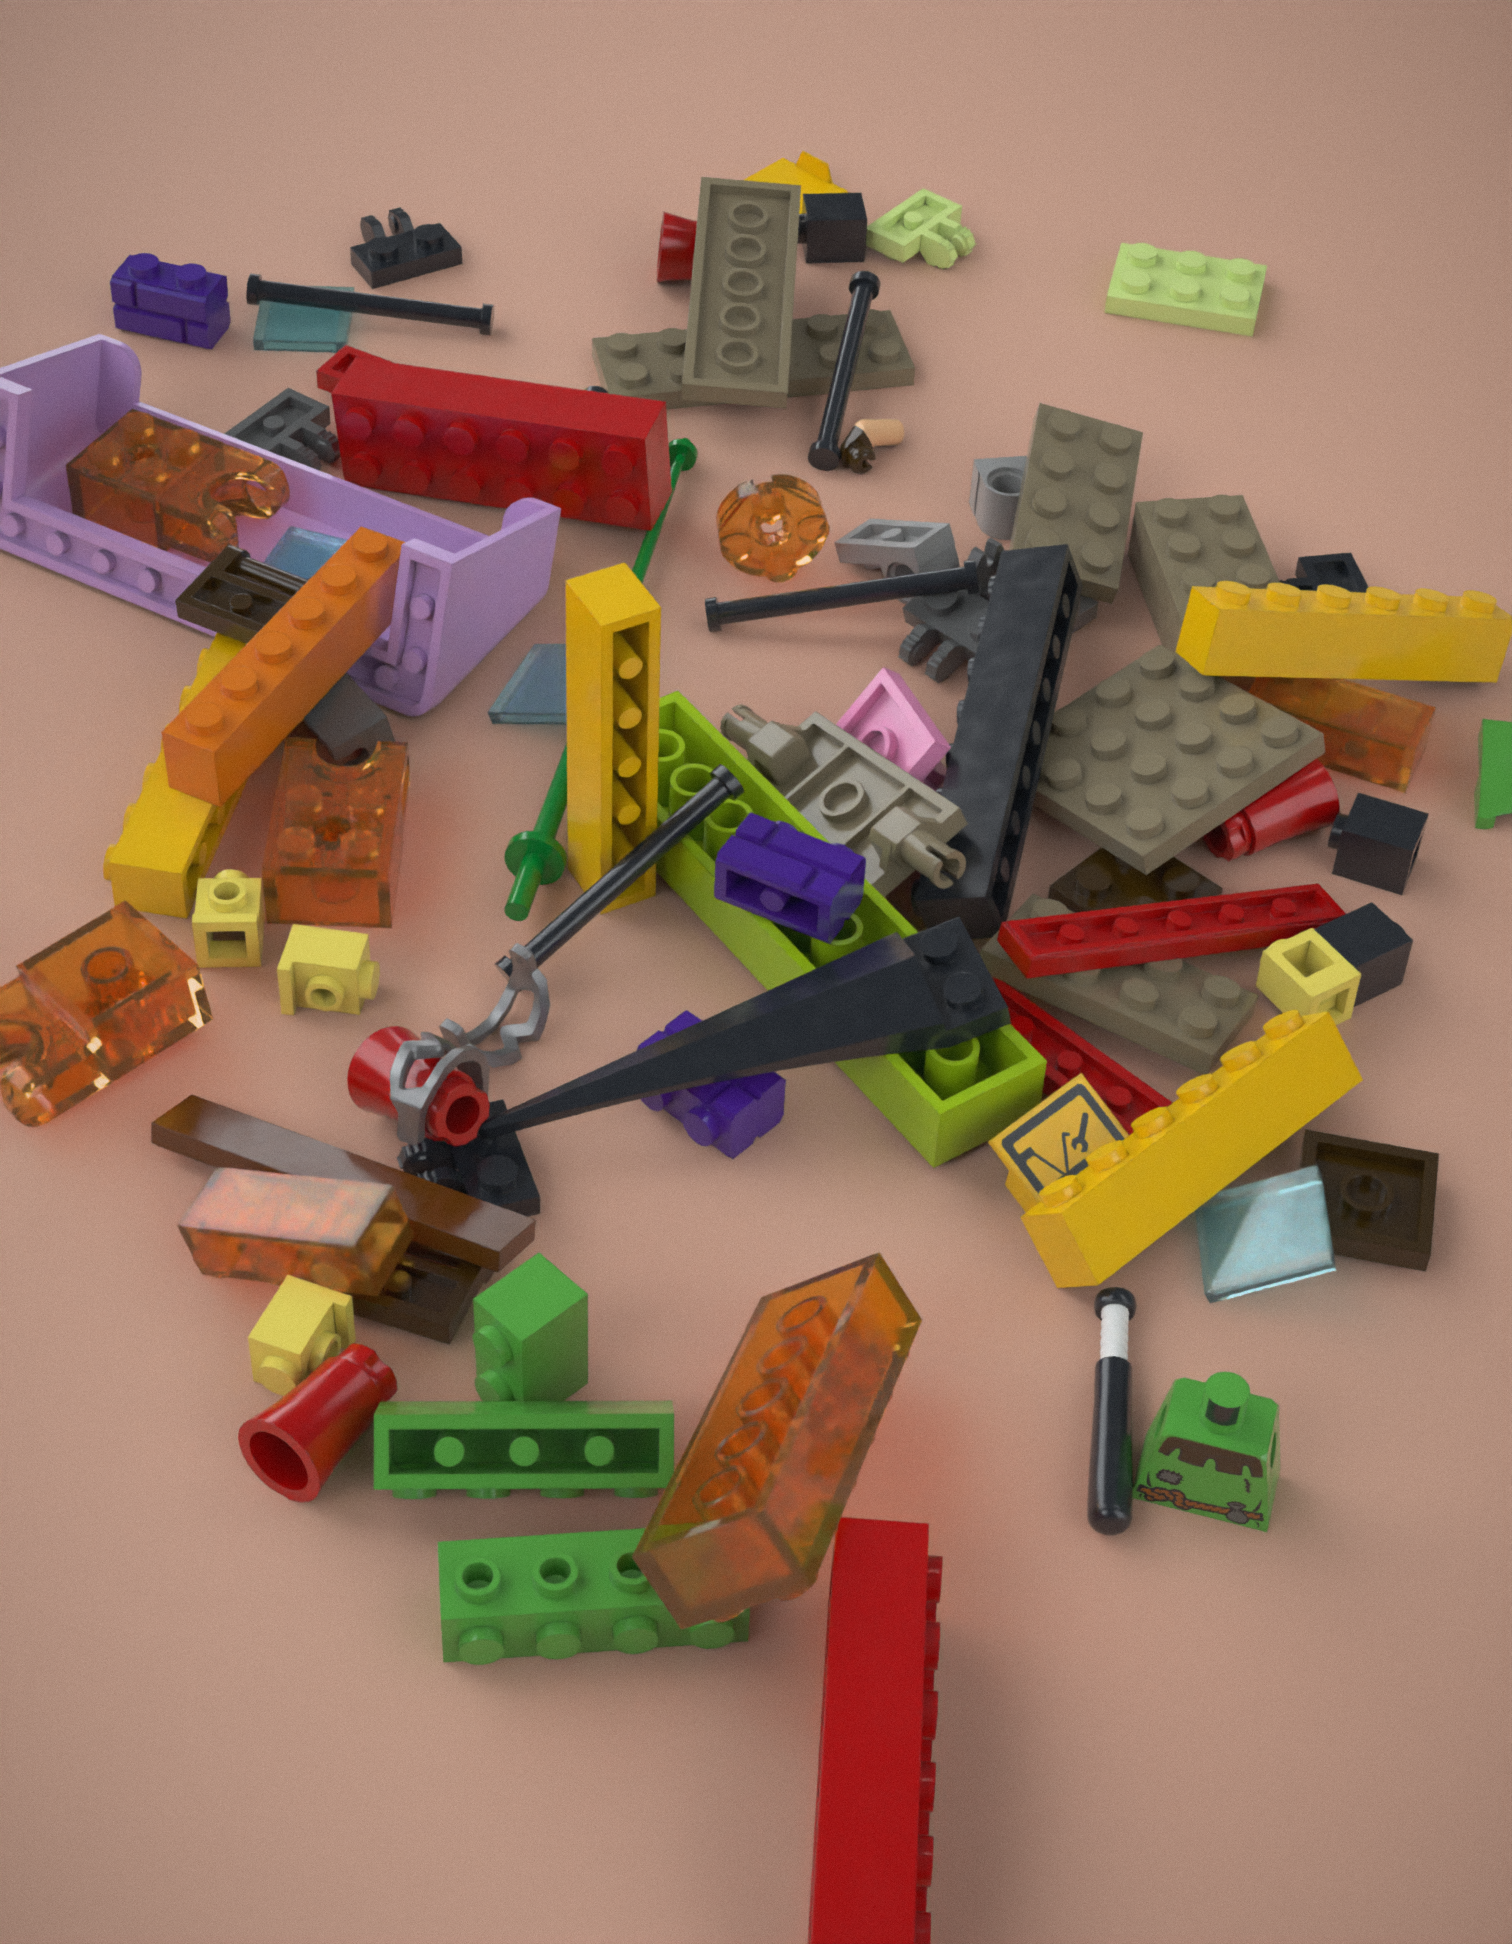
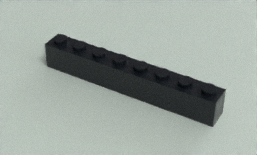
(1004, 733)

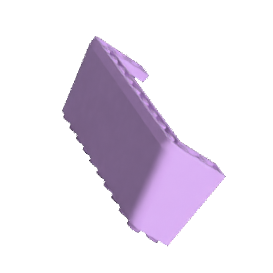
(453, 584)

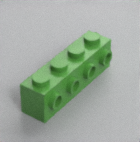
(523, 1446)
(558, 1600)

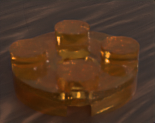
(777, 552)

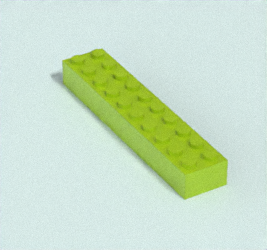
(933, 1097)

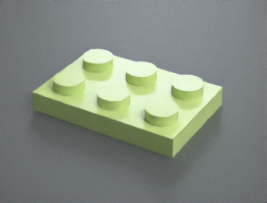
(1186, 288)

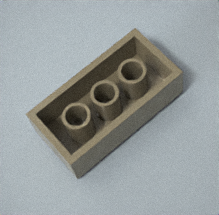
(1194, 545)

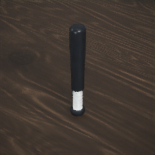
(1111, 1437)

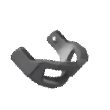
(524, 977)
(414, 1102)

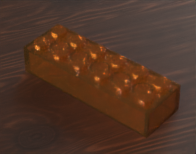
(779, 1445)

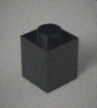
(833, 228)
(1377, 842)
(1372, 946)

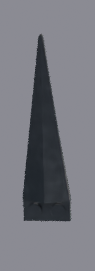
(867, 1004)

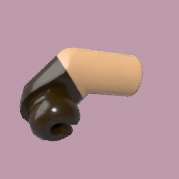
(864, 437)

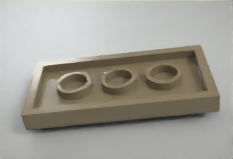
(1079, 494)
(1153, 1004)

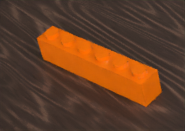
(283, 670)

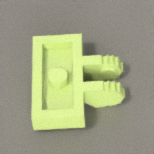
(924, 225)

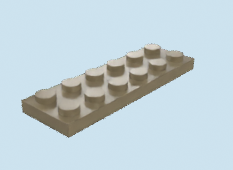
(742, 293)
(654, 361)

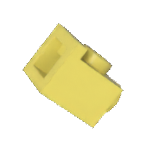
(229, 904)
(326, 970)
(1308, 977)
(298, 1333)

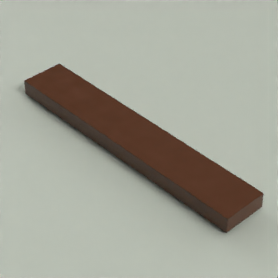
(437, 1214)

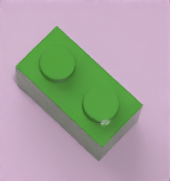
(531, 1335)

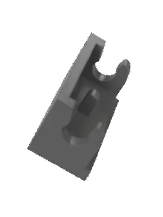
(348, 721)

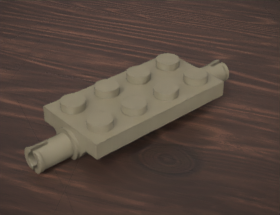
(854, 797)

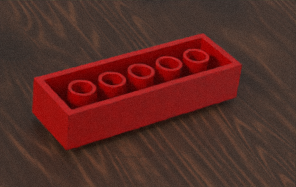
(503, 442)
(877, 1738)

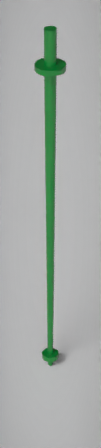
(536, 854)

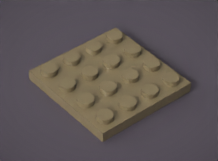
(1165, 757)

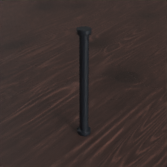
(369, 304)
(825, 452)
(841, 595)
(630, 868)

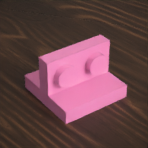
(898, 728)

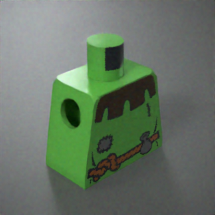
(1213, 1452)

